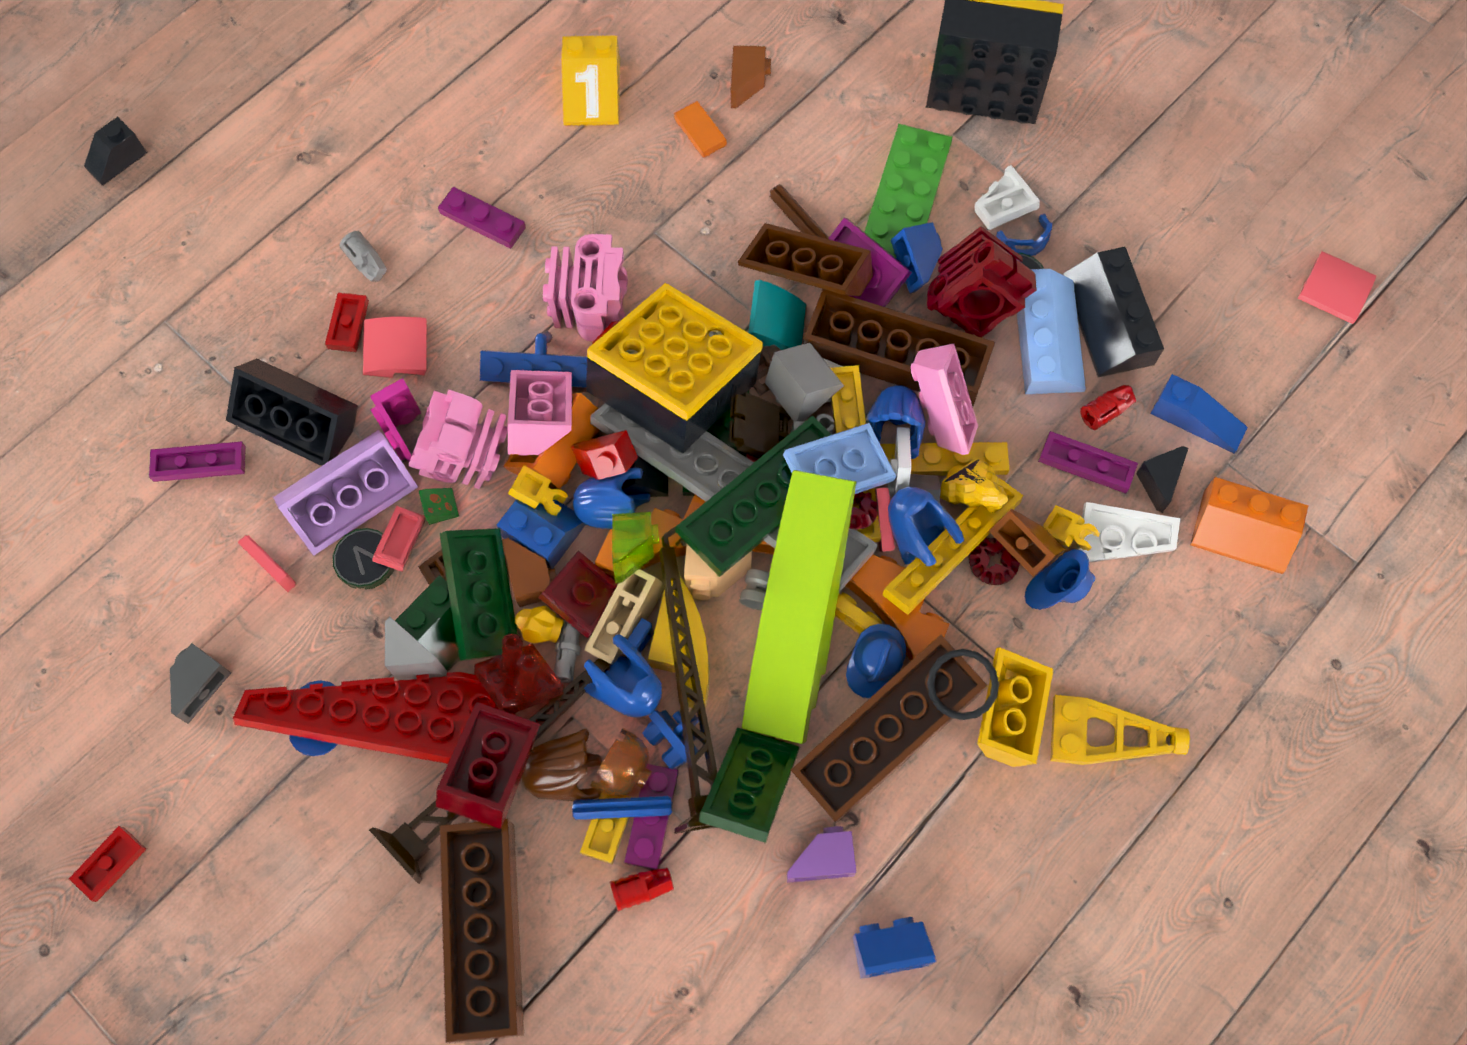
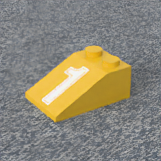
(590, 80)

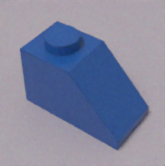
(919, 251)

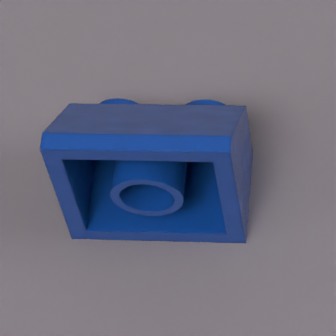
(540, 531)
(892, 948)

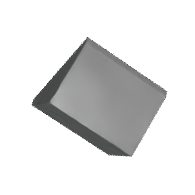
(801, 380)
(408, 657)

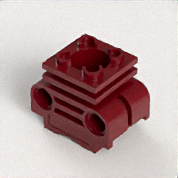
(980, 283)

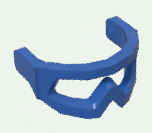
(1038, 245)

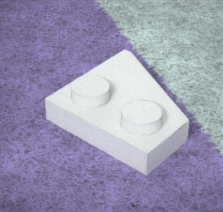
(1006, 200)

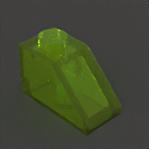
(632, 543)

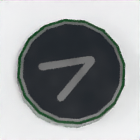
(355, 562)

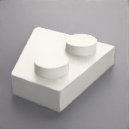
(902, 463)

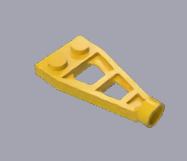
(1070, 733)

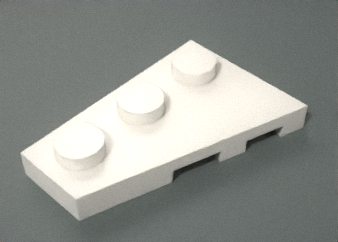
(1128, 532)

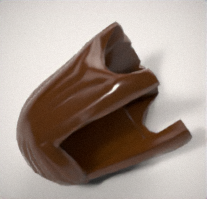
(558, 767)

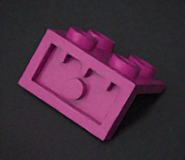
(393, 408)

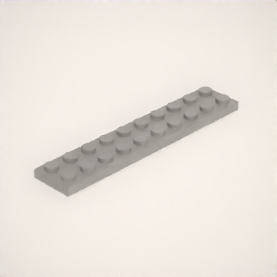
(707, 469)

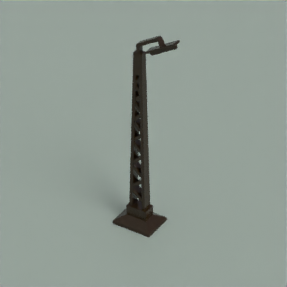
(671, 573)
(406, 844)

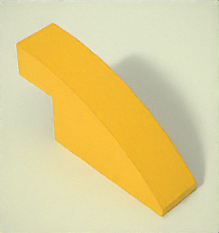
(661, 652)

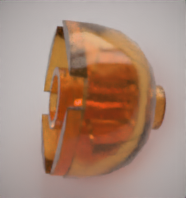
(623, 766)

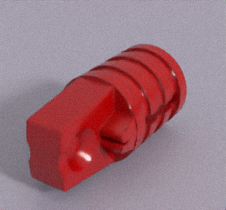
(1107, 406)
(641, 887)

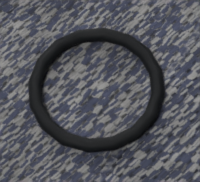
(968, 653)

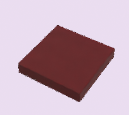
(580, 593)

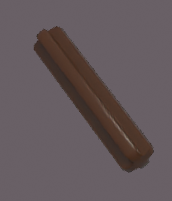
(795, 212)

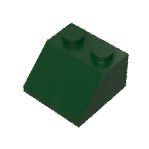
(432, 624)

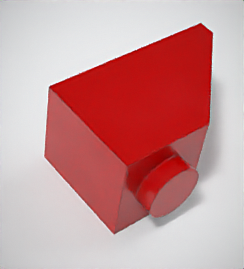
(605, 455)

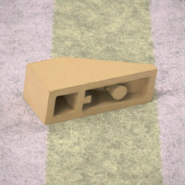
(628, 604)

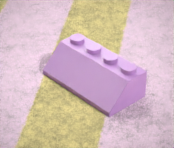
(345, 492)

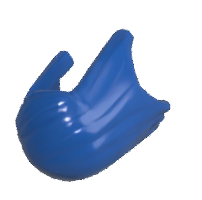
(899, 406)
(599, 499)
(917, 521)
(629, 685)

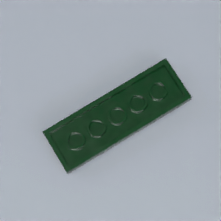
(747, 507)

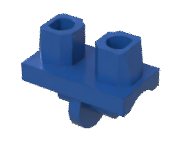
(664, 727)

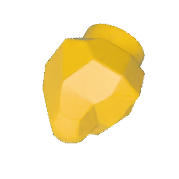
(539, 624)

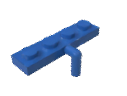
(497, 365)

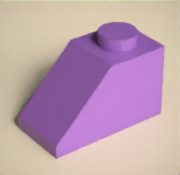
(826, 857)

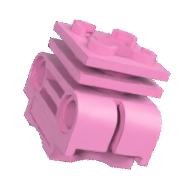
(588, 288)
(456, 440)

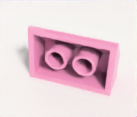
(945, 398)
(538, 410)

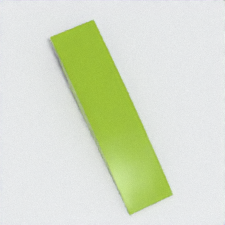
(799, 606)

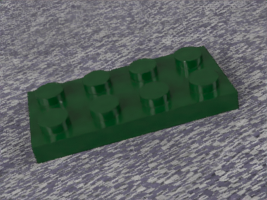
(478, 591)
(750, 785)

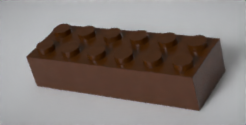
(887, 341)
(886, 730)
(480, 932)

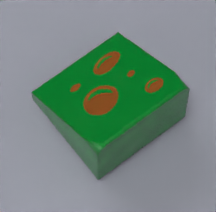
(438, 504)

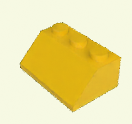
(1015, 721)

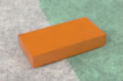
(700, 129)

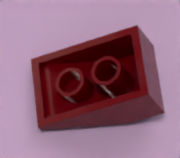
(487, 765)

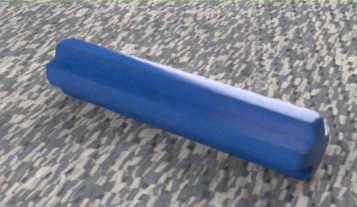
(622, 807)

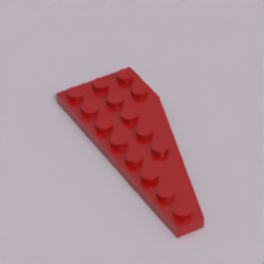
(384, 715)

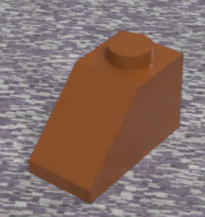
(748, 72)
(1027, 541)
(527, 573)

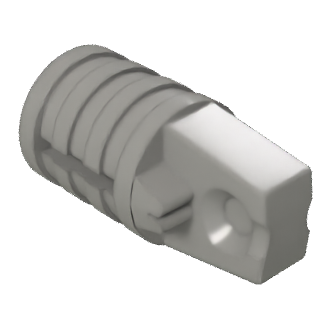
(363, 256)

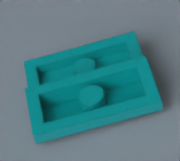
(776, 316)

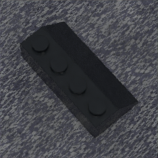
(1114, 313)
(290, 411)

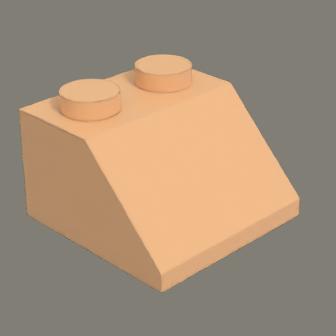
(704, 582)

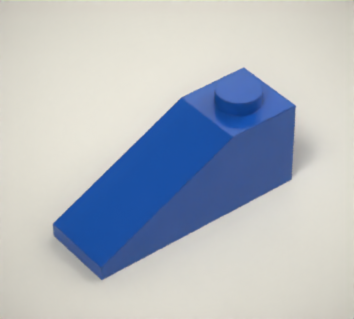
(1199, 414)

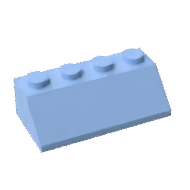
(1051, 337)

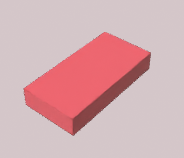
(399, 538)
(887, 538)
(267, 562)

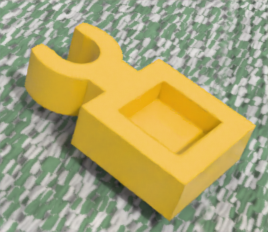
(533, 489)
(1069, 526)

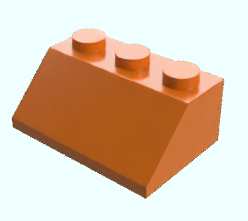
(559, 458)
(1248, 525)

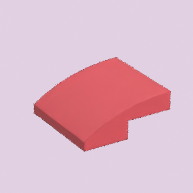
(1337, 287)
(394, 346)

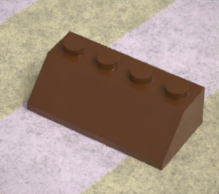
(809, 260)

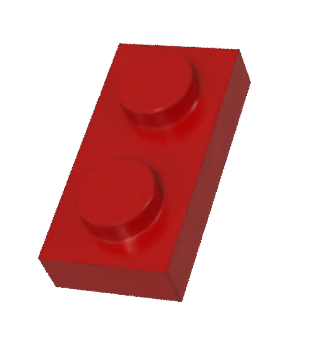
(347, 322)
(107, 863)

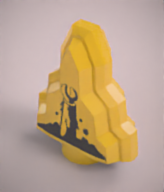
(973, 486)

